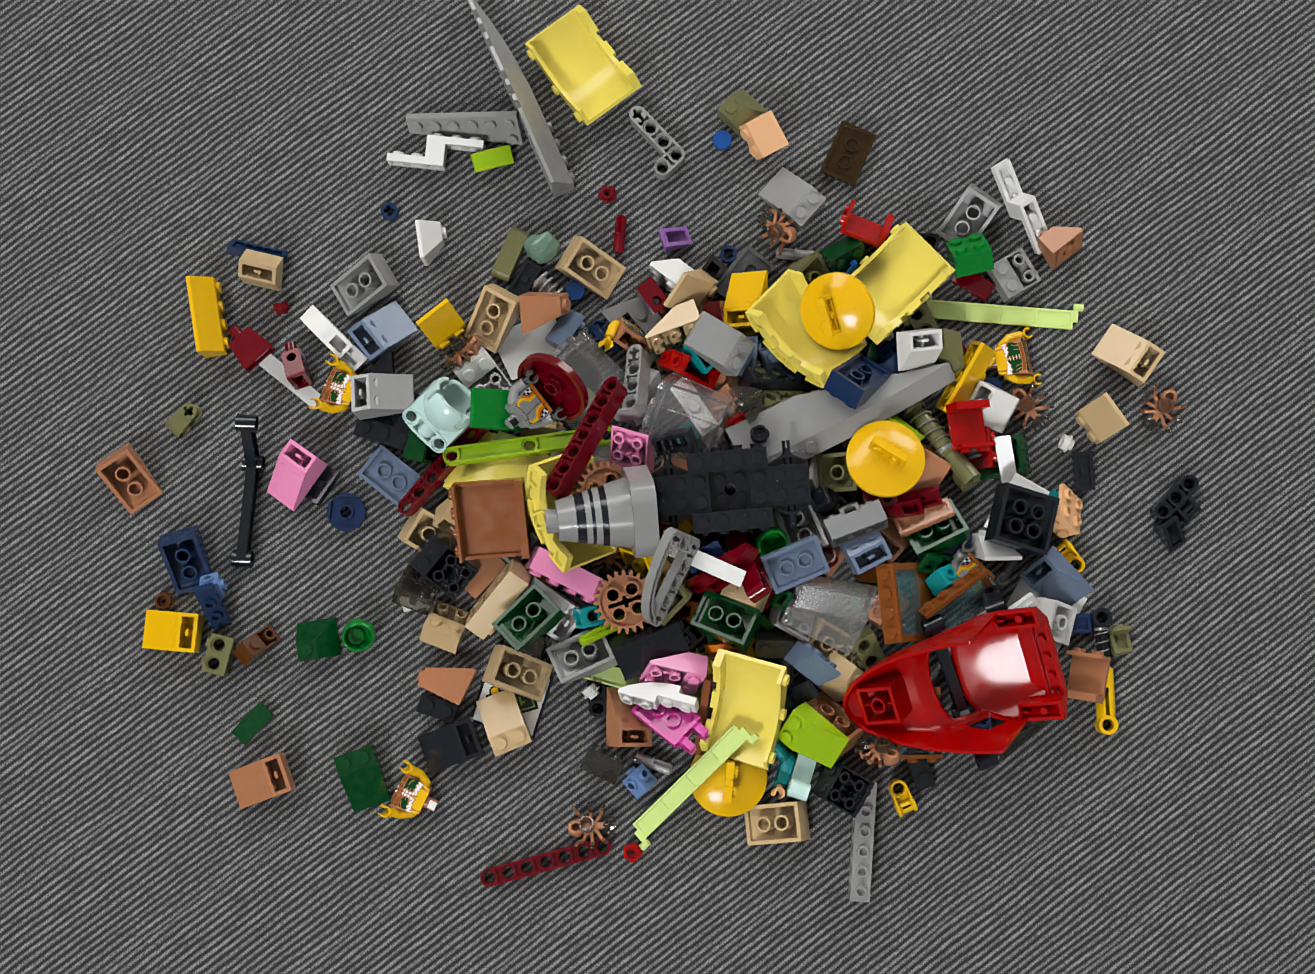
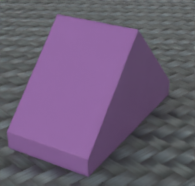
(674, 238)

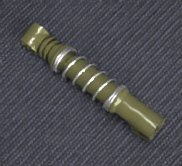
(964, 473)

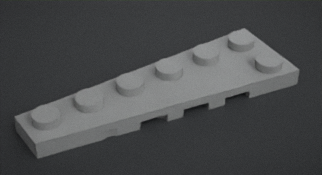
(489, 126)

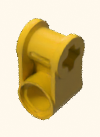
(1071, 554)
(903, 800)

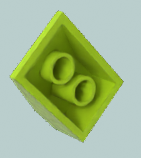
(813, 736)

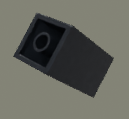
(637, 648)

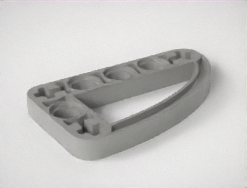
(655, 608)

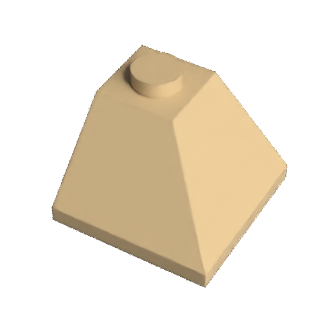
(849, 672)

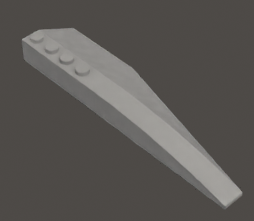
(529, 112)
(822, 421)

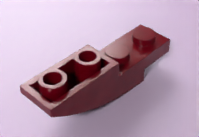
(913, 502)
(739, 557)

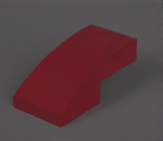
(976, 285)

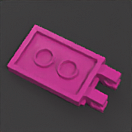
(673, 725)

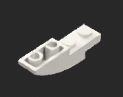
(333, 338)
(651, 694)

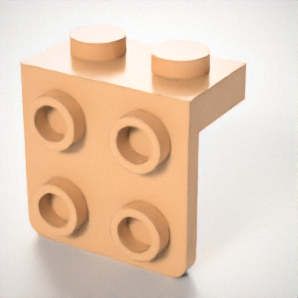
(1068, 514)

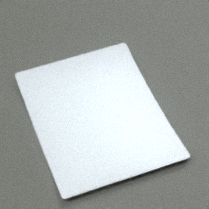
(520, 345)

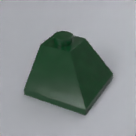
(317, 639)

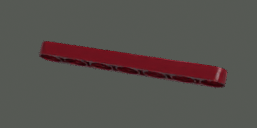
(441, 473)
(536, 862)

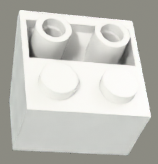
(668, 272)
(918, 348)
(1001, 405)

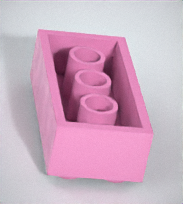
(574, 581)

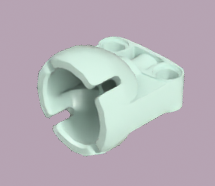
(440, 413)

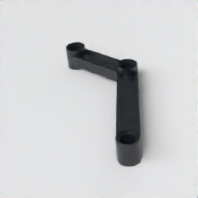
(253, 465)
(960, 707)

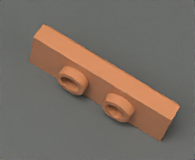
(932, 515)

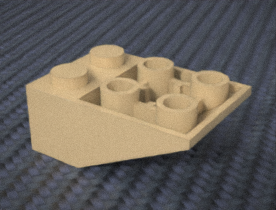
(673, 327)
(1128, 354)

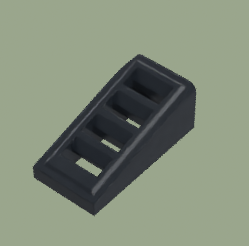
(673, 435)

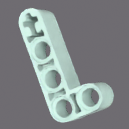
(799, 782)

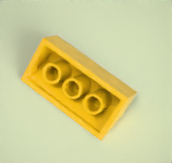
(207, 316)
(976, 362)

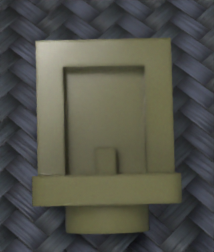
(1120, 640)

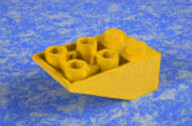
(742, 293)
(173, 631)

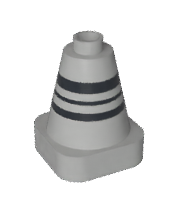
(611, 514)

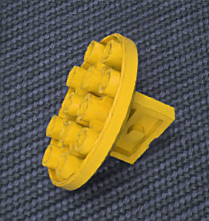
(837, 310)
(885, 458)
(731, 788)

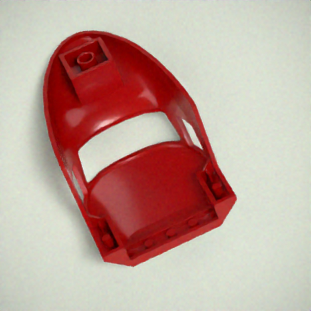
(1003, 668)

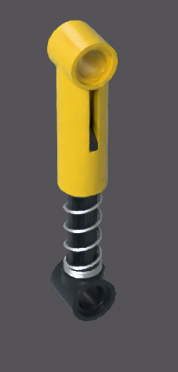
(1107, 709)

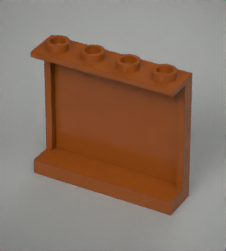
(490, 519)

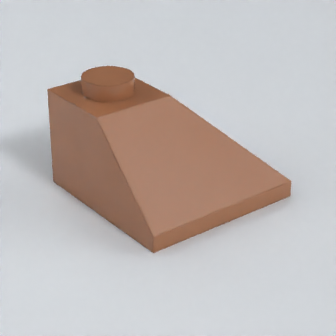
(1059, 244)

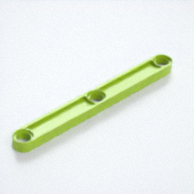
(512, 448)

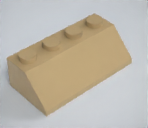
(498, 598)

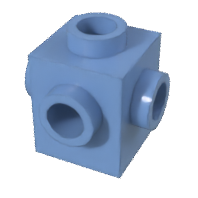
(218, 582)
(639, 780)

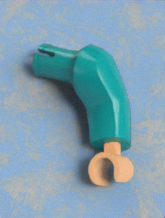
(785, 769)

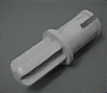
(792, 254)
(653, 763)

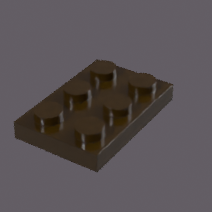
(848, 153)

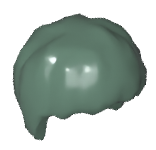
(541, 247)

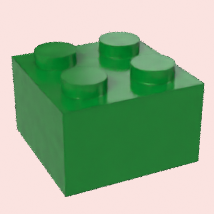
(969, 255)

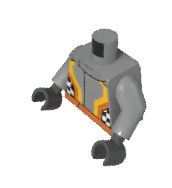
(527, 405)
(965, 561)

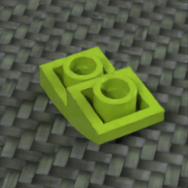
(492, 158)

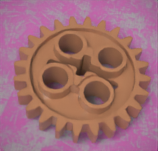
(597, 475)
(619, 584)

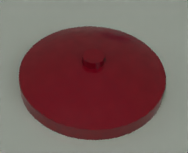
(556, 384)

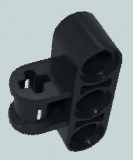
(1185, 506)

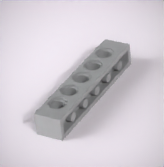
(862, 850)

